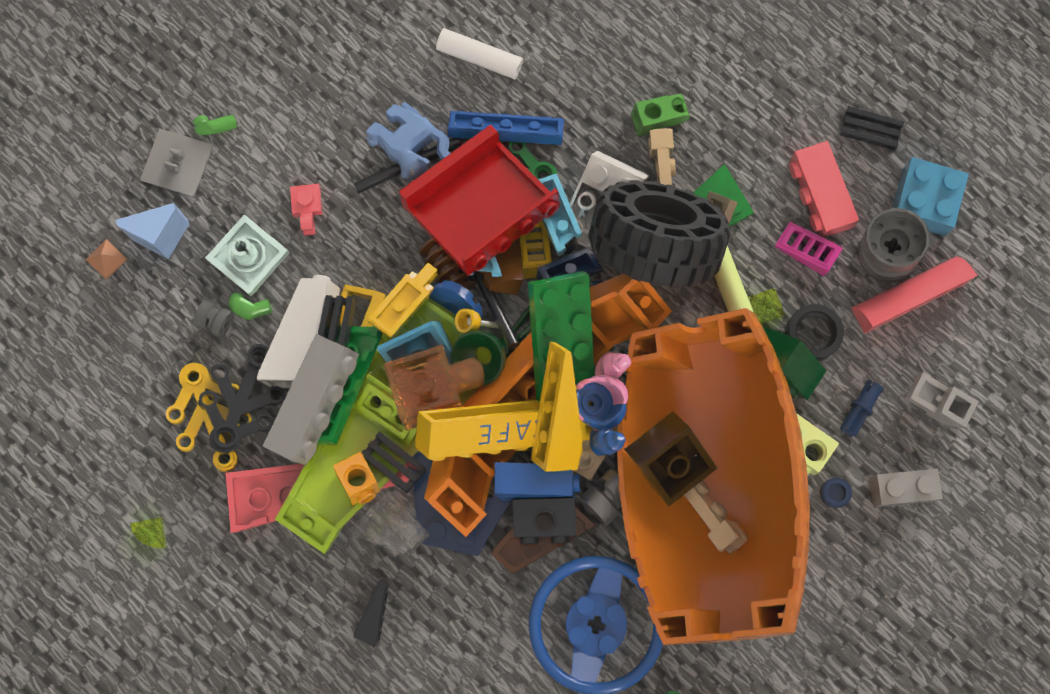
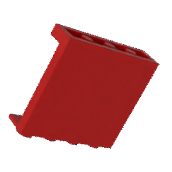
(478, 201)

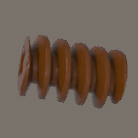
(445, 266)

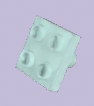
(247, 255)

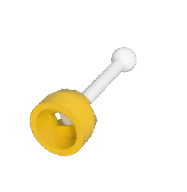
(469, 320)

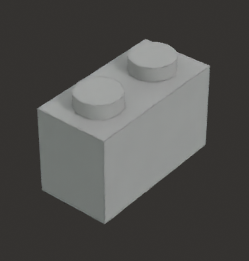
(905, 488)

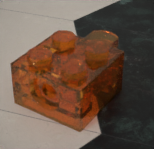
(430, 382)

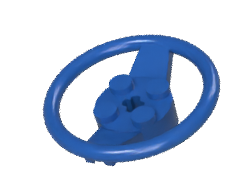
(591, 648)

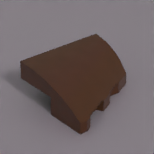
(511, 269)

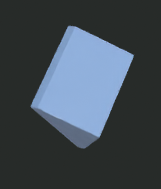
(156, 228)

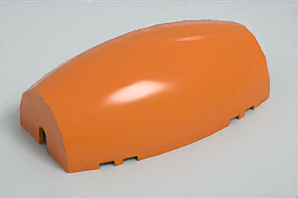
(741, 410)

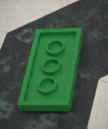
(561, 315)

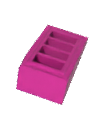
(802, 256)

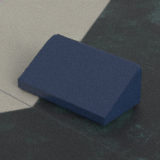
(576, 262)

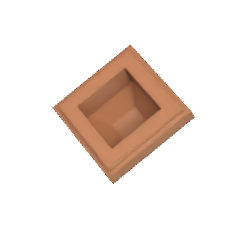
(106, 259)

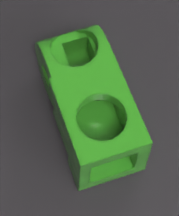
(659, 113)

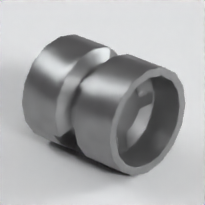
(604, 499)

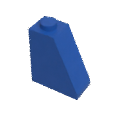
(530, 481)

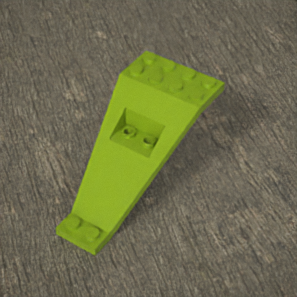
(317, 501)

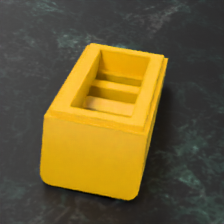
(533, 262)

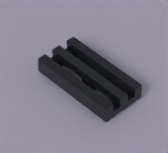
(872, 117)
(331, 316)
(373, 446)

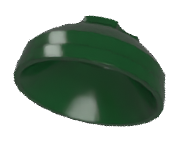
(467, 347)

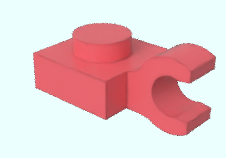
(305, 204)

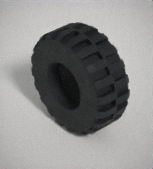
(659, 233)

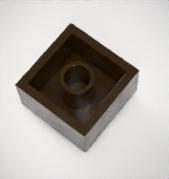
(671, 458)

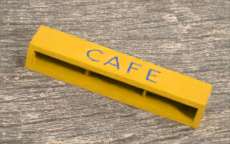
(479, 429)

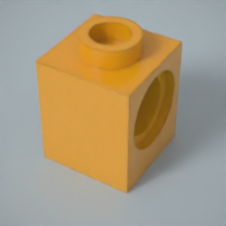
(351, 468)

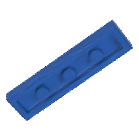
(509, 127)

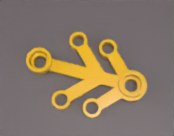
(200, 415)

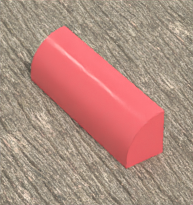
(913, 293)

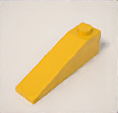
(558, 426)

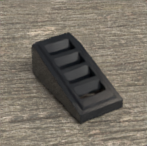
(372, 619)

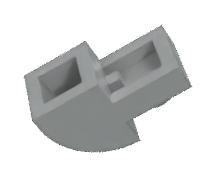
(941, 402)

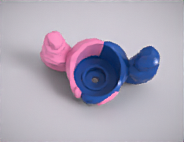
(608, 403)

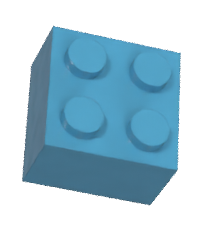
(931, 193)

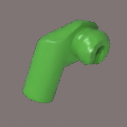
(215, 126)

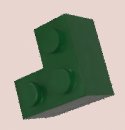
(797, 363)

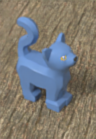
(407, 140)

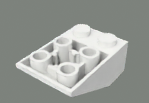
(597, 176)

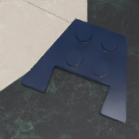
(441, 531)

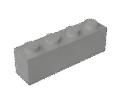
(311, 400)

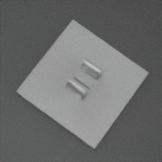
(176, 162)

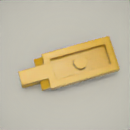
(403, 301)

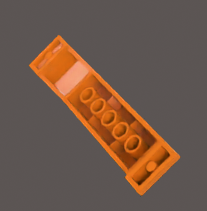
(461, 484)

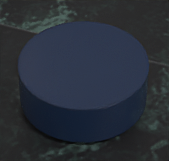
(835, 493)

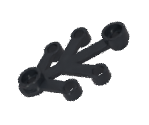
(238, 404)

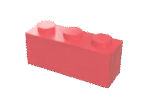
(823, 190)

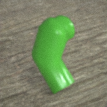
(246, 309)

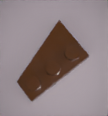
(517, 556)

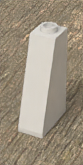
(296, 331)

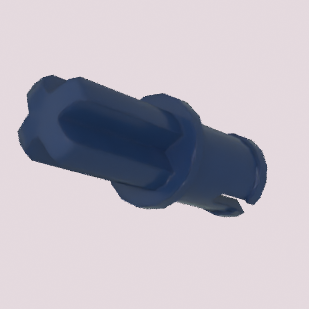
(861, 408)

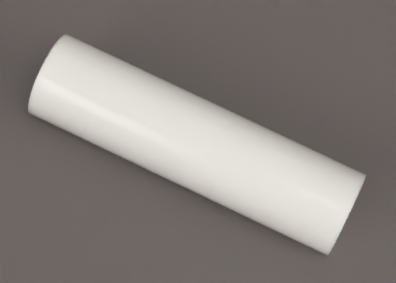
(479, 53)

